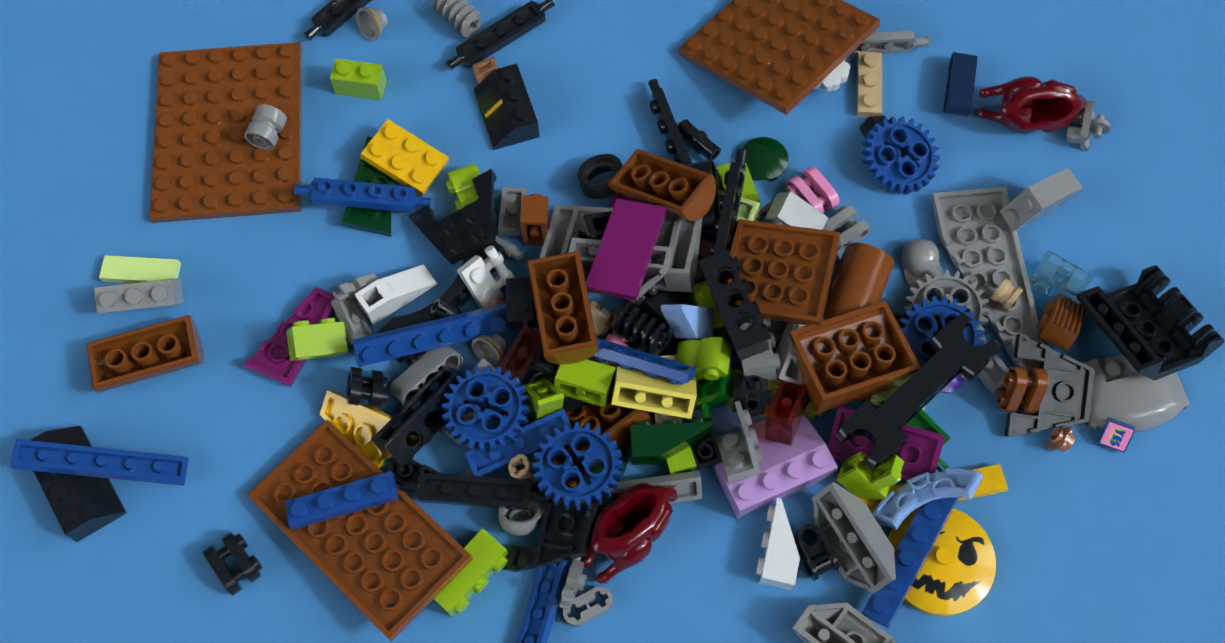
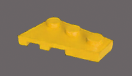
(356, 423)

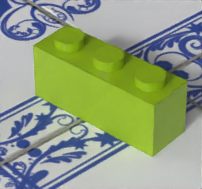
(488, 558)

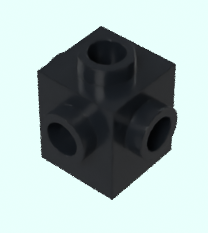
(752, 394)

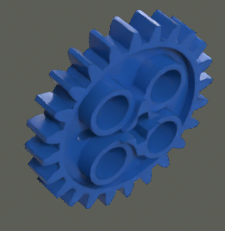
(891, 171)
(944, 311)
(476, 430)
(555, 477)

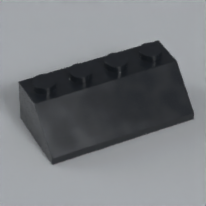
(78, 501)

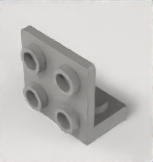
(738, 449)

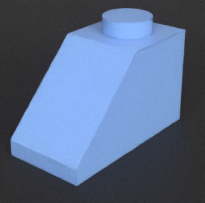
(689, 321)

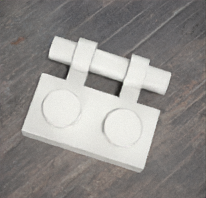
(479, 279)

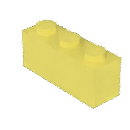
(653, 394)

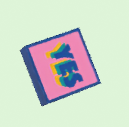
(1116, 434)

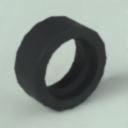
(594, 166)

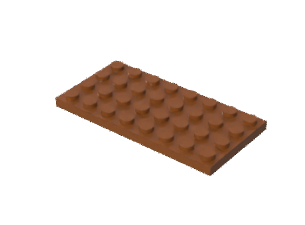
(381, 557)

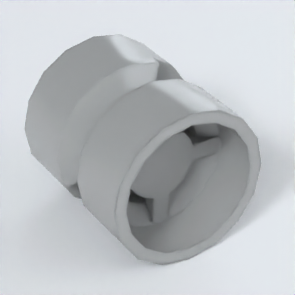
(265, 126)

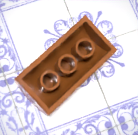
(665, 184)
(858, 279)
(563, 308)
(144, 353)

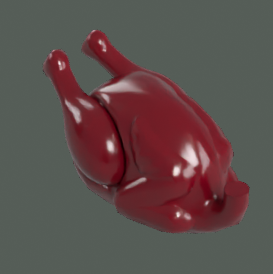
(1034, 105)
(629, 527)

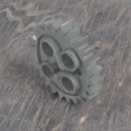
(949, 287)

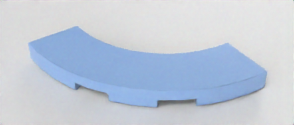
(923, 489)

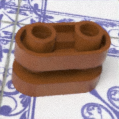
(1022, 390)

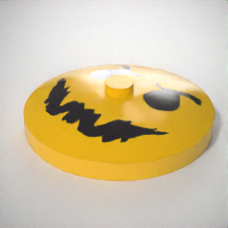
(956, 570)

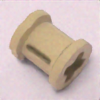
(526, 465)

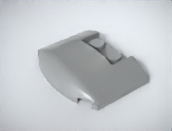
(1131, 397)

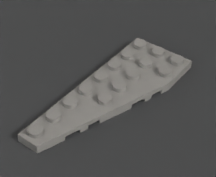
(989, 253)

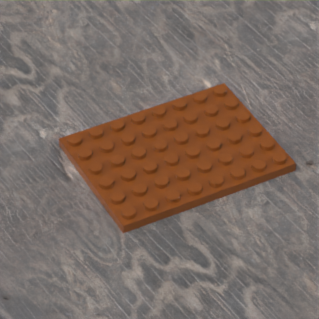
(200, 124)

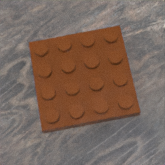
(786, 269)

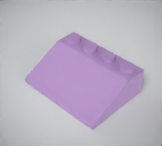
(783, 469)

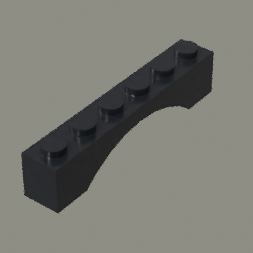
(456, 295)

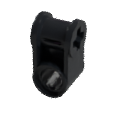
(816, 553)

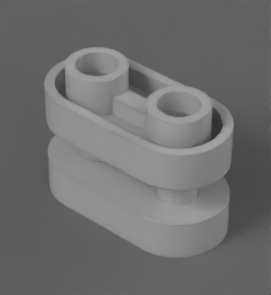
(844, 218)

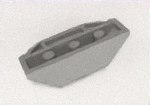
(657, 267)
(855, 538)
(838, 625)

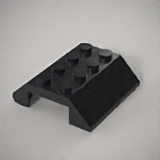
(1149, 328)

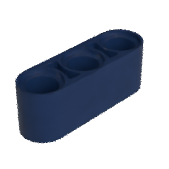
(960, 84)

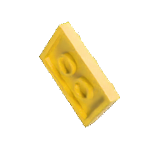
(404, 157)

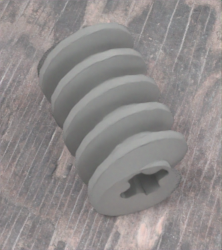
(459, 15)

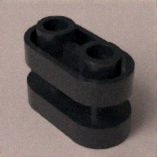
(376, 388)
(234, 546)

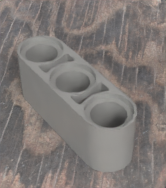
(422, 371)

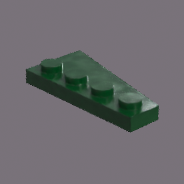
(369, 219)

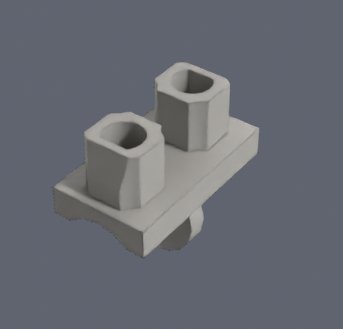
(1090, 125)

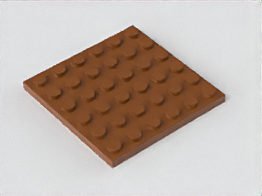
(779, 46)

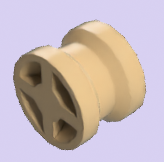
(1006, 294)

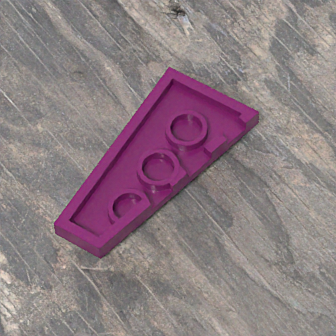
(273, 355)

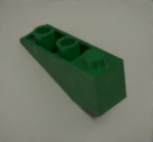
(659, 442)

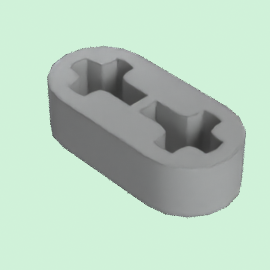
(591, 612)

